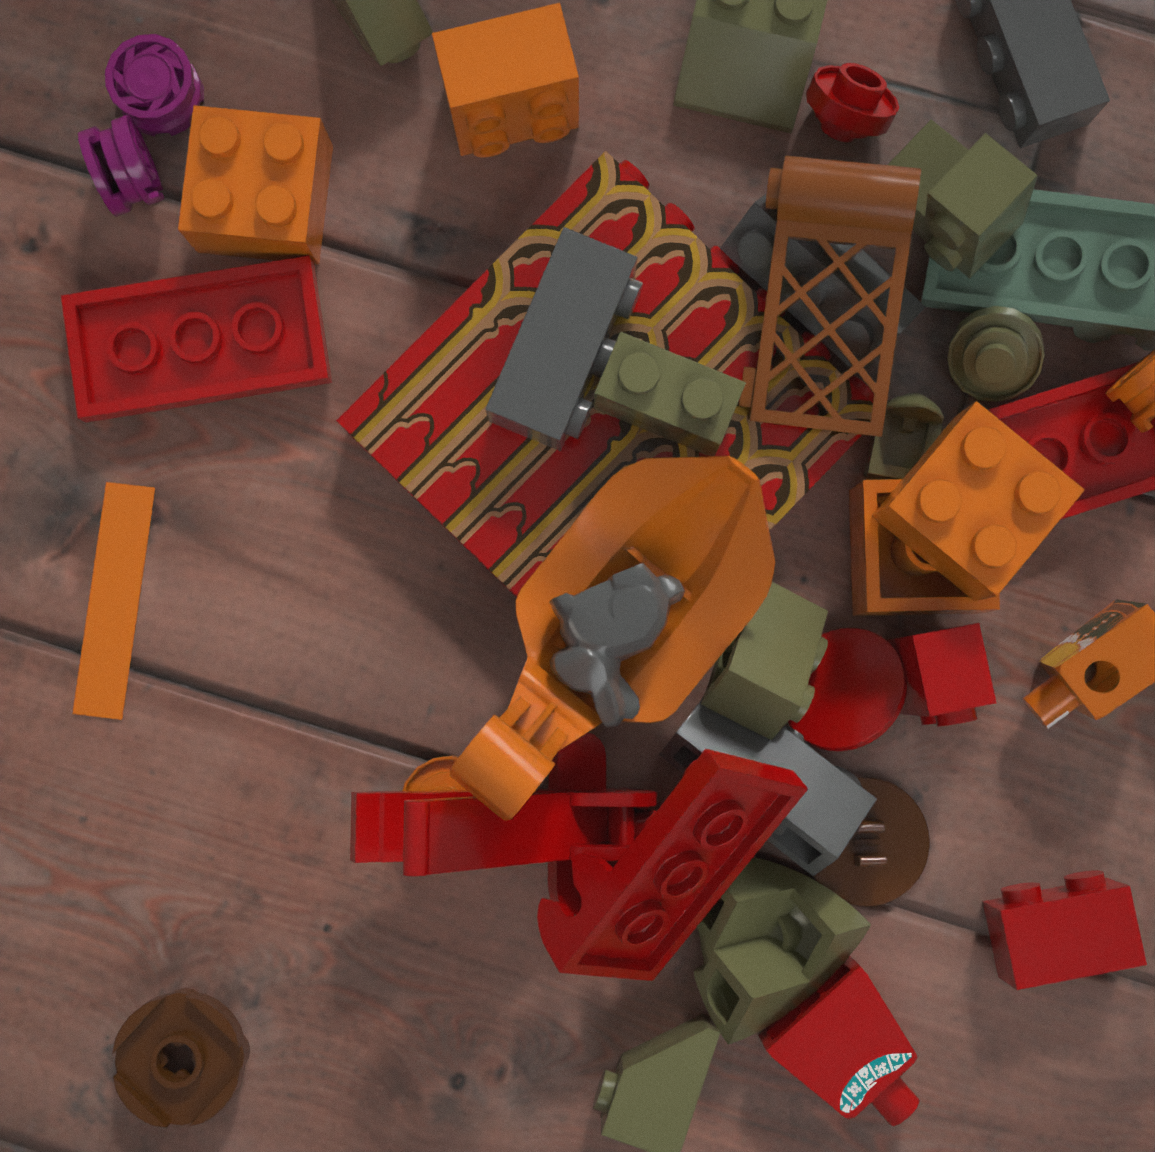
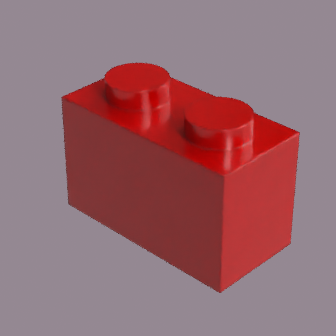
(945, 674)
(1063, 930)

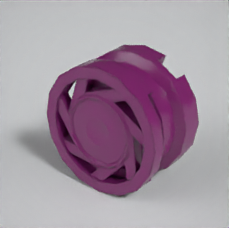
(154, 84)
(121, 165)

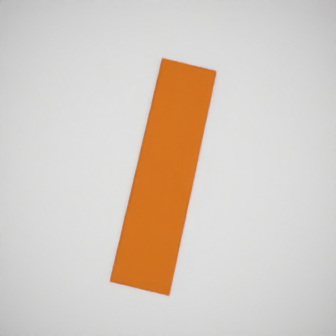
(113, 601)

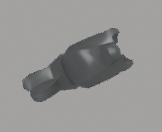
(609, 627)

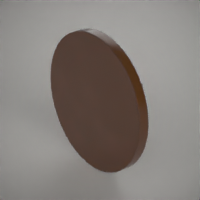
(884, 852)

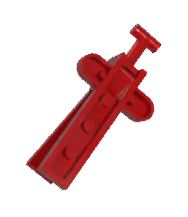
(459, 833)

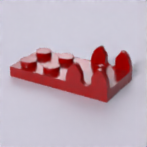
(671, 873)

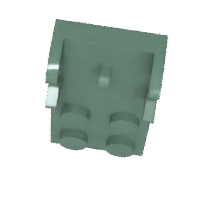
(1069, 266)

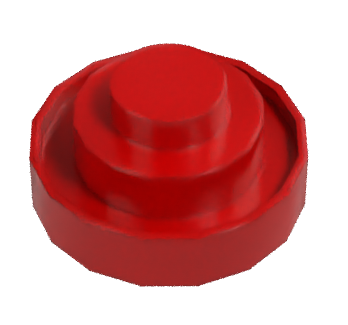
(851, 101)

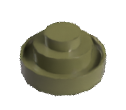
(996, 353)

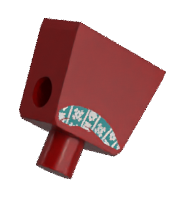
(847, 1047)

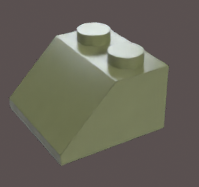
(750, 59)

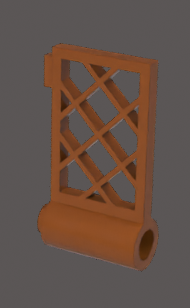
(843, 206)

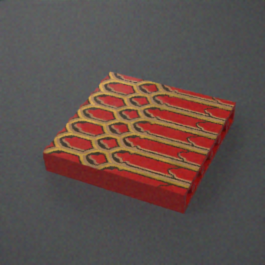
(519, 497)

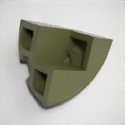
(771, 946)

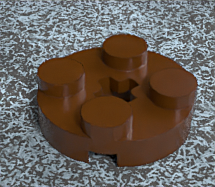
(141, 1059)

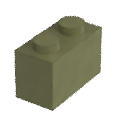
(667, 394)
(768, 665)

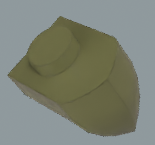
(908, 431)

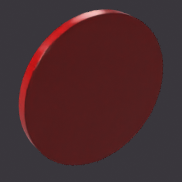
(856, 691)

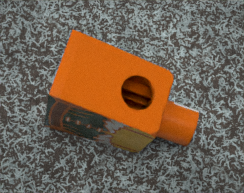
(1123, 653)

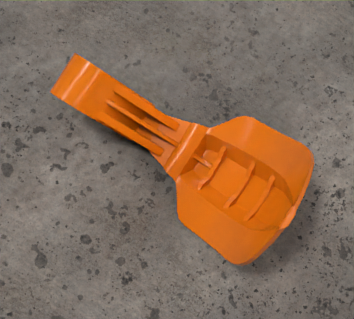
(682, 521)

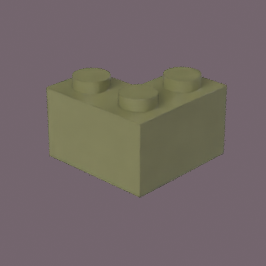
(965, 197)

